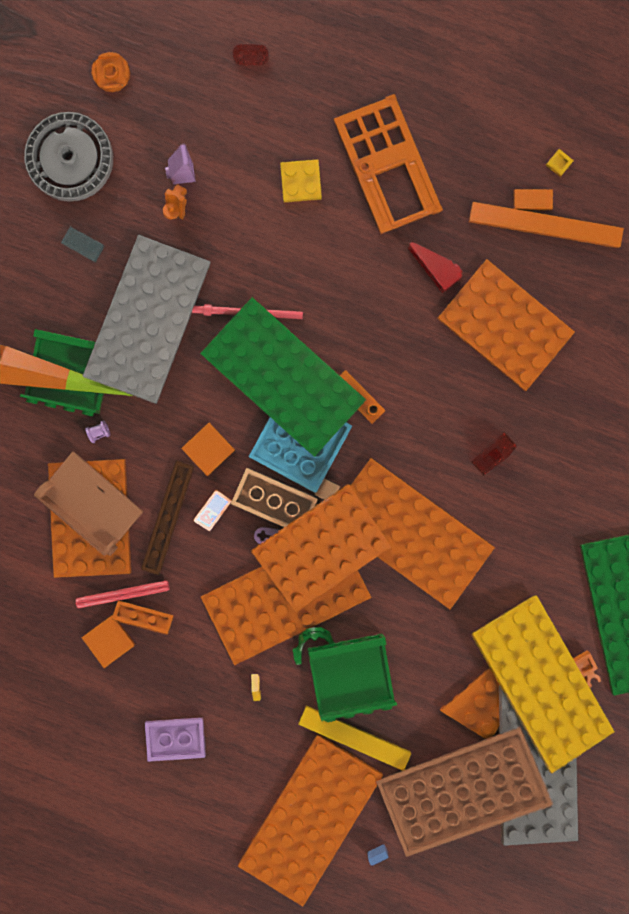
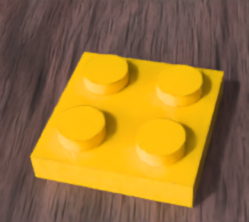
(301, 180)

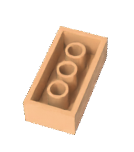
(271, 498)

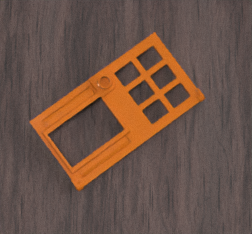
(385, 160)

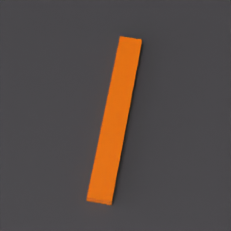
(546, 225)

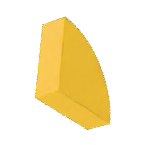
(256, 693)

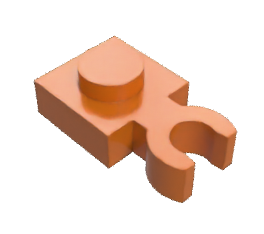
(586, 666)

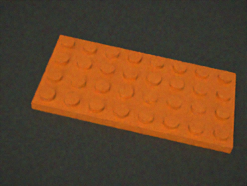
(424, 539)
(256, 616)
(310, 820)

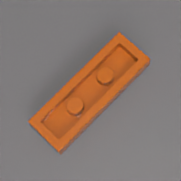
(142, 617)

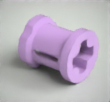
(98, 431)

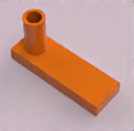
(370, 408)

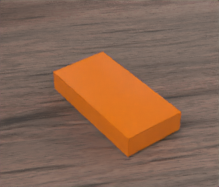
(533, 199)

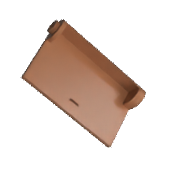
(81, 504)

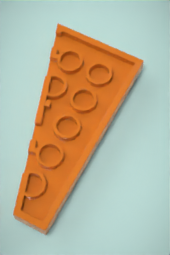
(477, 705)

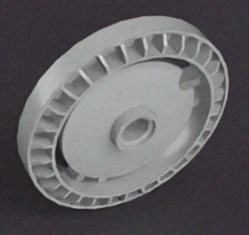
(58, 146)

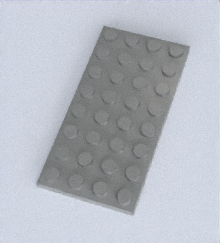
(147, 319)
(551, 823)

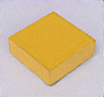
(559, 162)

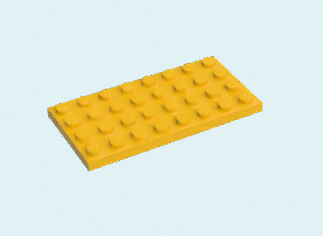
(542, 683)

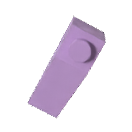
(180, 167)

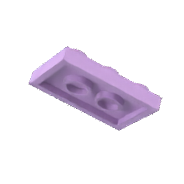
(175, 739)

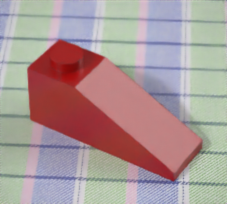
(438, 268)

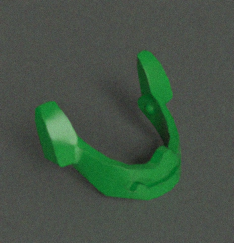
(310, 633)

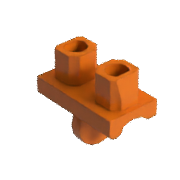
(175, 203)

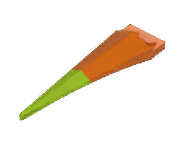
(30, 371)

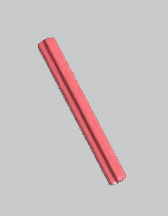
(122, 594)

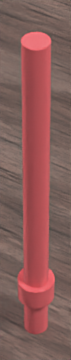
(208, 310)

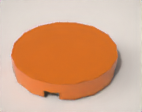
(110, 72)

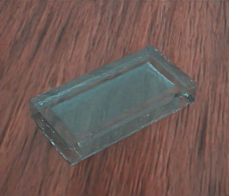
(82, 244)

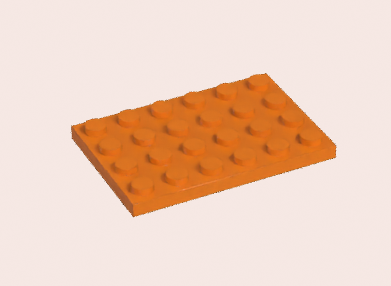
(506, 325)
(321, 548)
(71, 552)

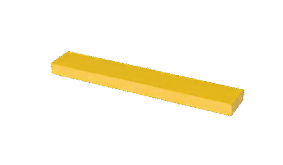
(356, 739)

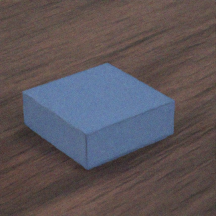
(377, 855)

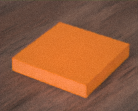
(208, 449)
(108, 641)

